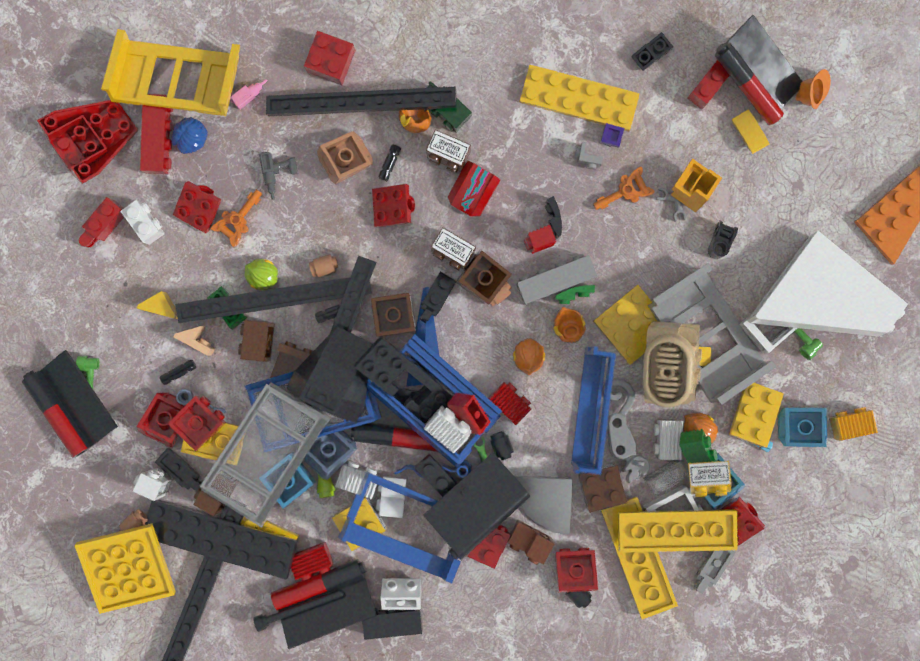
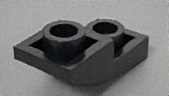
(652, 51)
(556, 222)

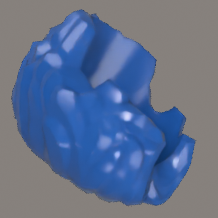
(189, 135)

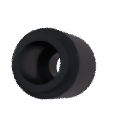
(501, 445)
(580, 599)

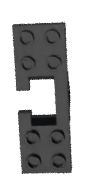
(383, 365)

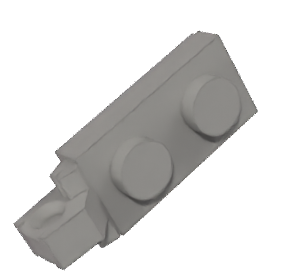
(713, 569)

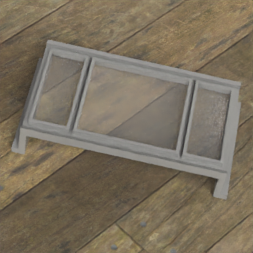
(264, 453)

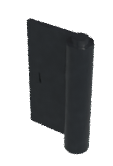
(486, 502)

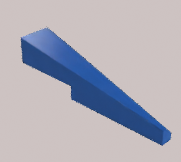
(427, 334)

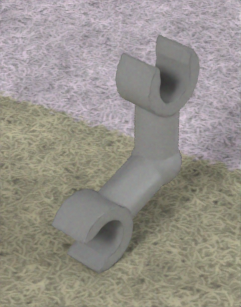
(678, 205)

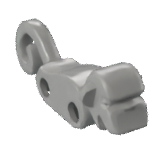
(622, 436)

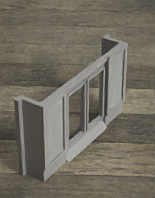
(734, 368)

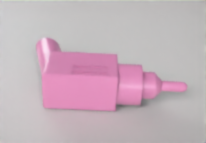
(246, 94)

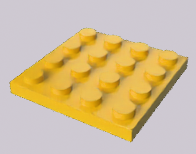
(125, 568)

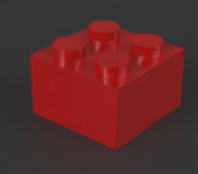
(329, 57)

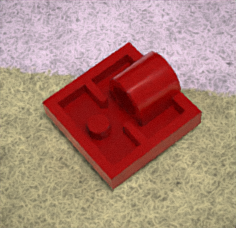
(392, 205)
(197, 206)
(747, 519)

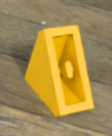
(159, 304)

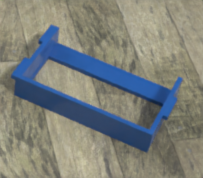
(453, 381)
(589, 411)
(390, 547)

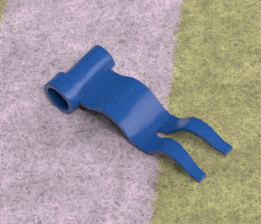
(465, 464)

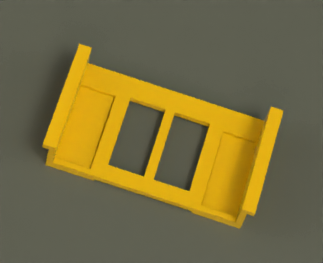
(133, 65)

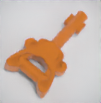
(626, 190)
(236, 219)

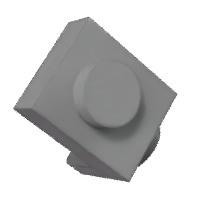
(590, 161)

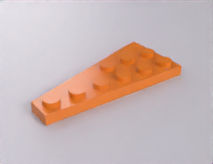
(893, 217)

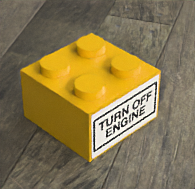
(709, 478)
(366, 517)

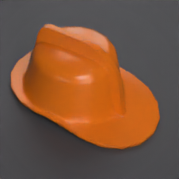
(815, 89)

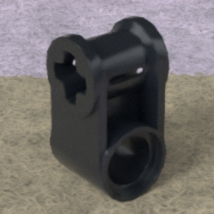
(724, 237)

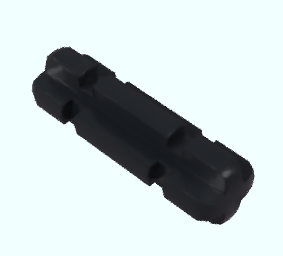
(389, 162)
(329, 313)
(178, 372)

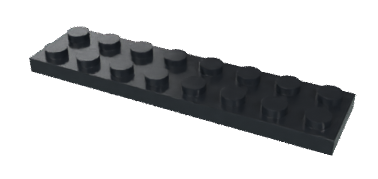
(222, 539)

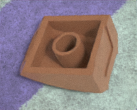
(344, 157)

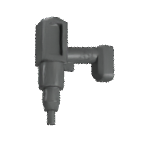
(270, 168)

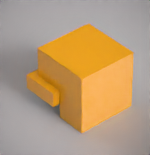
(695, 185)

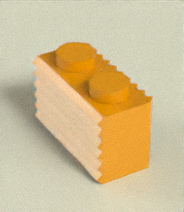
(853, 424)

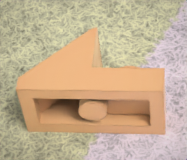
(191, 338)

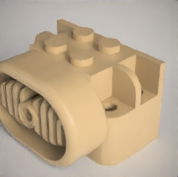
(671, 364)

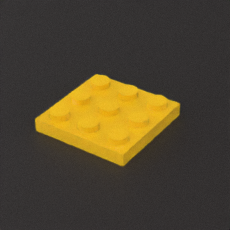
(627, 324)

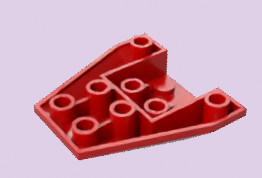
(88, 136)

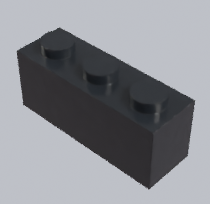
(393, 624)

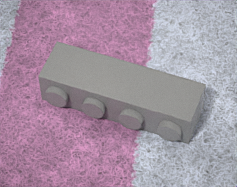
(556, 279)

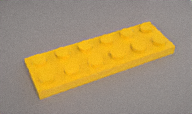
(579, 97)
(677, 531)
(642, 569)

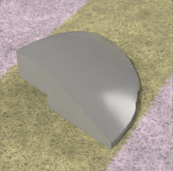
(548, 501)

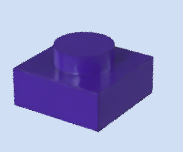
(612, 135)

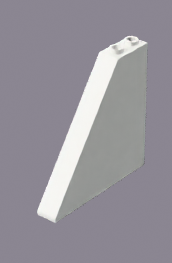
(829, 293)

